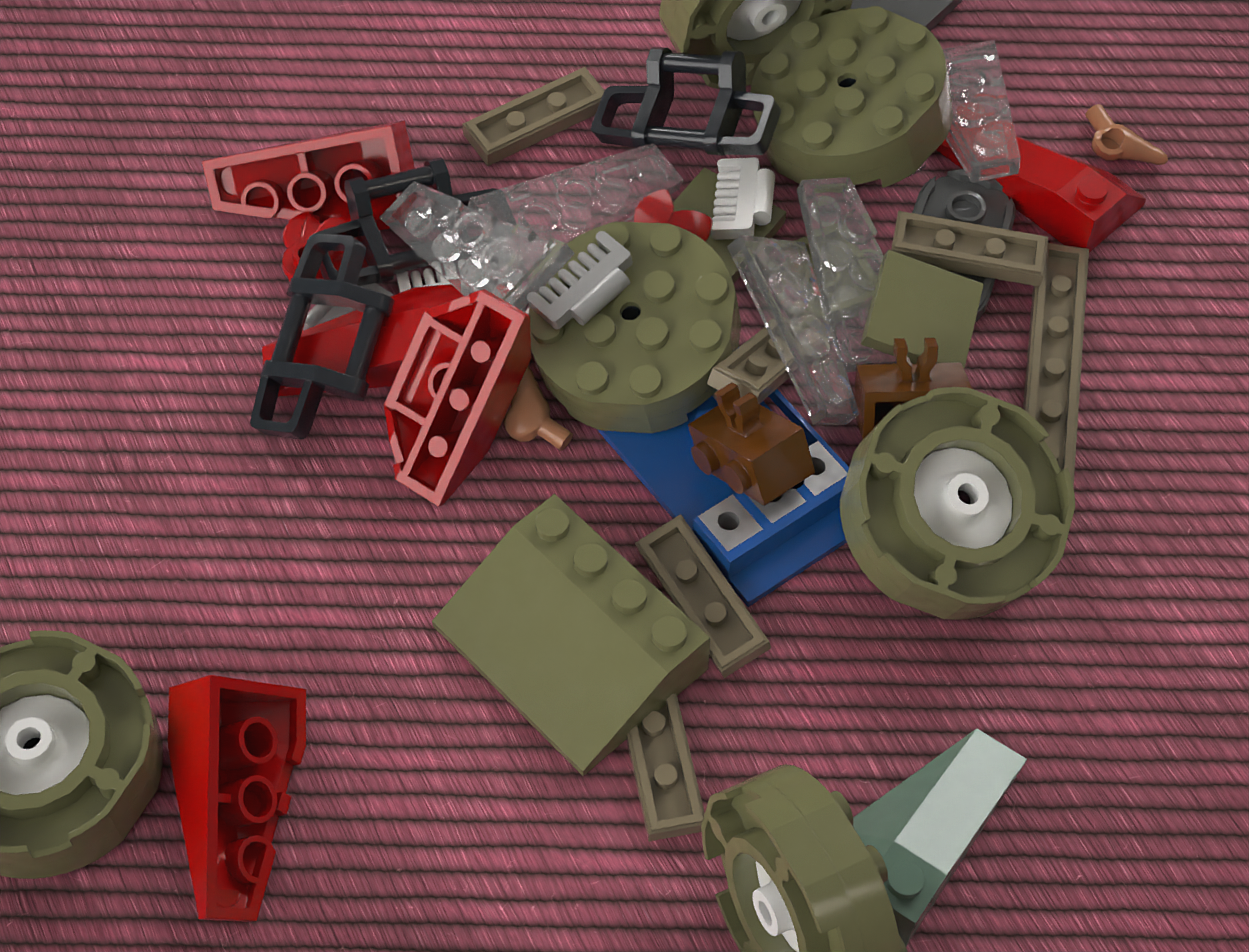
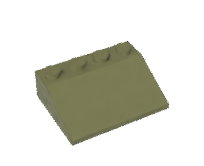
(572, 634)

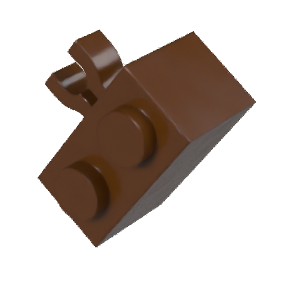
(885, 386)
(750, 446)

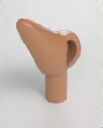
(1119, 142)
(531, 416)

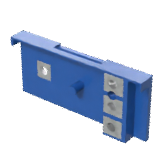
(747, 541)

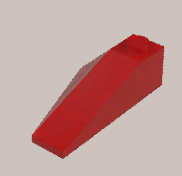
(309, 174)
(1065, 195)
(332, 341)
(231, 773)

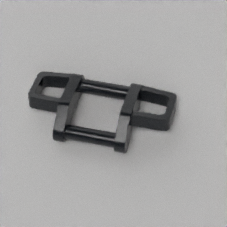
(659, 95)
(363, 226)
(312, 378)

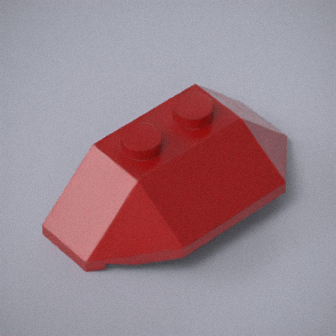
(455, 391)

